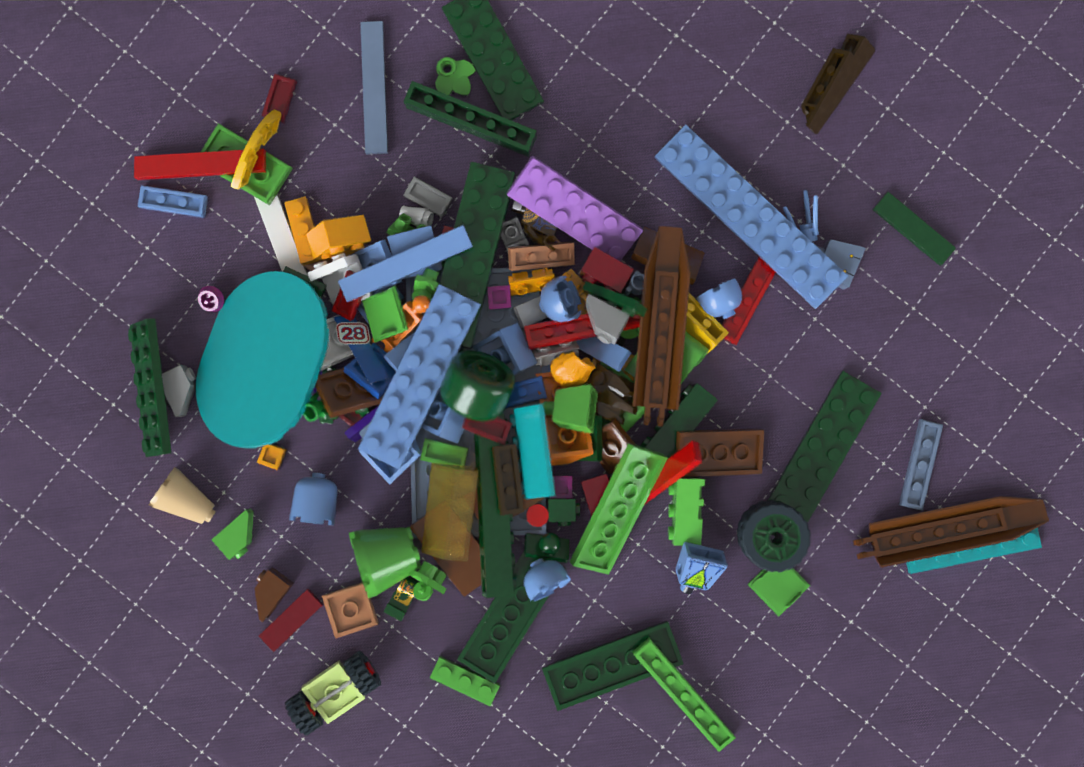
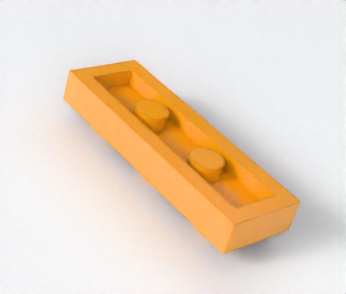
(301, 223)

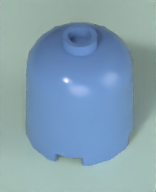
(314, 500)

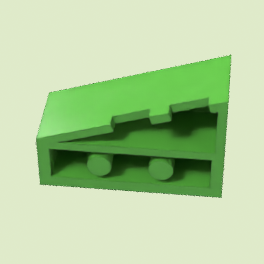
(686, 511)

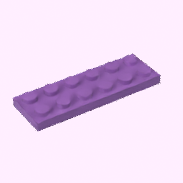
(573, 209)

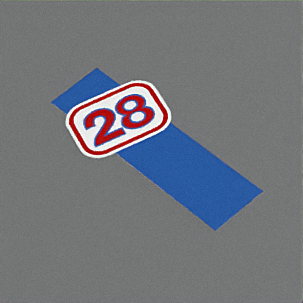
(357, 337)

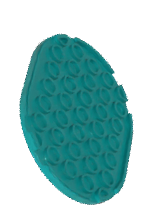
(262, 360)

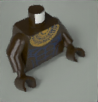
(536, 227)

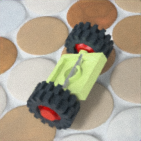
(332, 693)

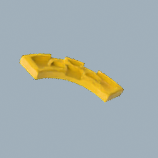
(260, 136)

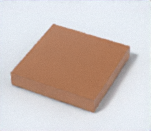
(349, 610)

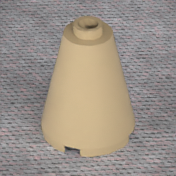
(182, 499)

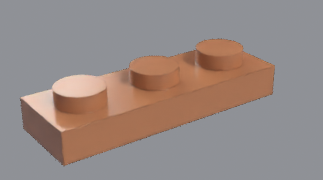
(540, 256)

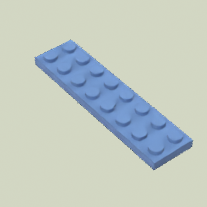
(419, 377)

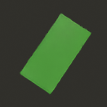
(443, 453)

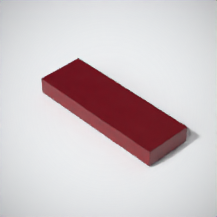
(290, 620)

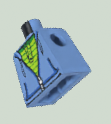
(699, 567)

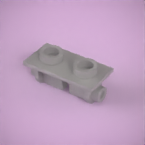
(546, 354)

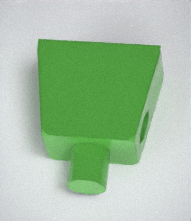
(573, 408)

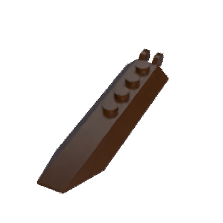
(663, 325)
(952, 529)

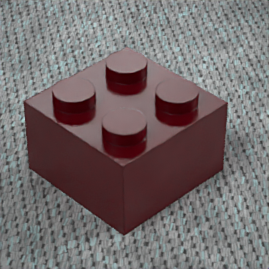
(605, 271)

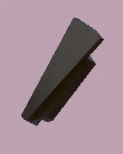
(835, 80)

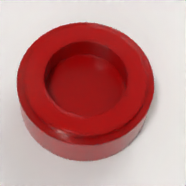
(537, 515)

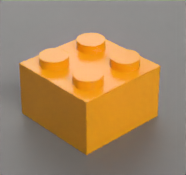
(338, 237)

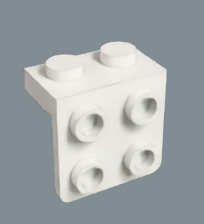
(335, 271)

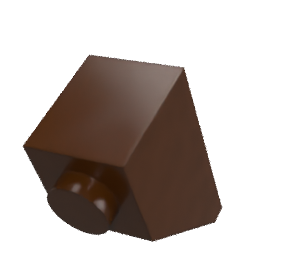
(270, 591)

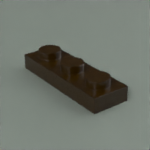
(507, 479)

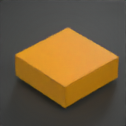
(272, 456)

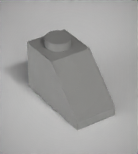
(605, 320)
(179, 388)

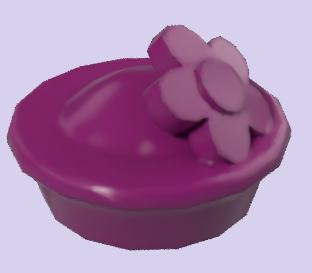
(210, 298)

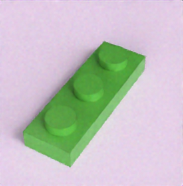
(464, 681)

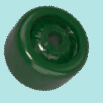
(477, 385)

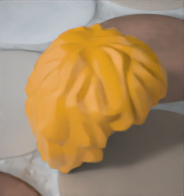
(571, 370)

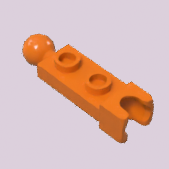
(413, 315)

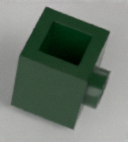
(563, 510)

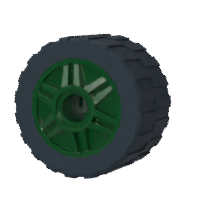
(790, 541)

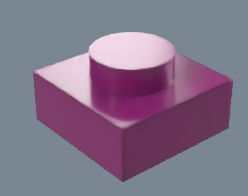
(499, 297)
(562, 486)

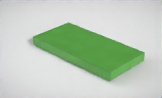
(261, 185)

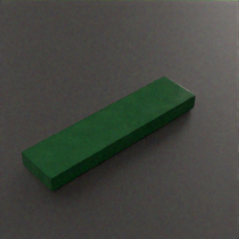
(914, 228)

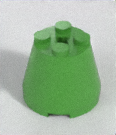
(384, 557)

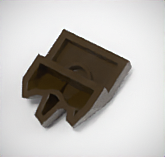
(613, 394)

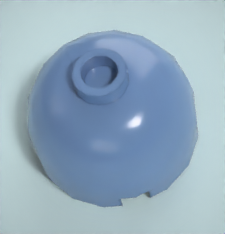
(722, 299)
(560, 300)
(544, 578)

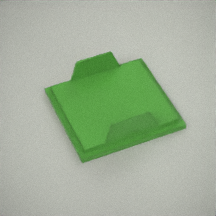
(385, 314)
(778, 589)

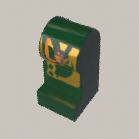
(401, 599)

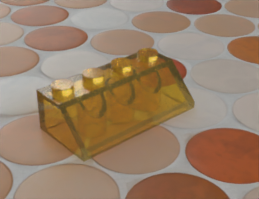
(449, 511)

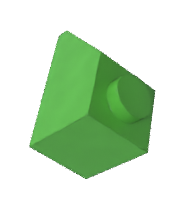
(236, 536)

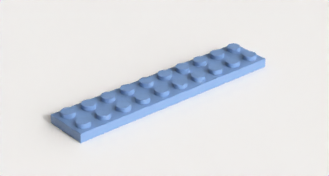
(751, 217)

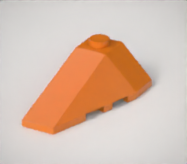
(564, 444)

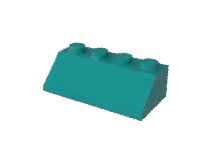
(532, 451)

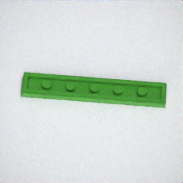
(684, 694)

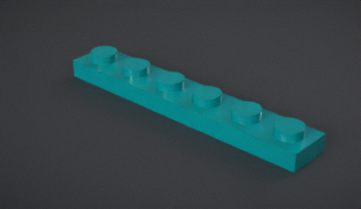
(1023, 543)

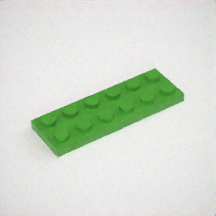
(618, 509)

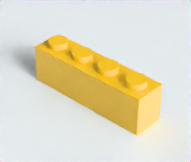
(703, 326)

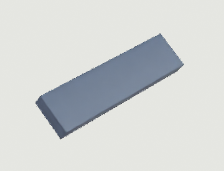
(920, 464)

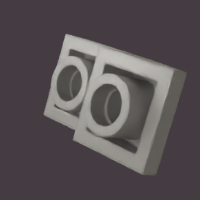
(513, 234)

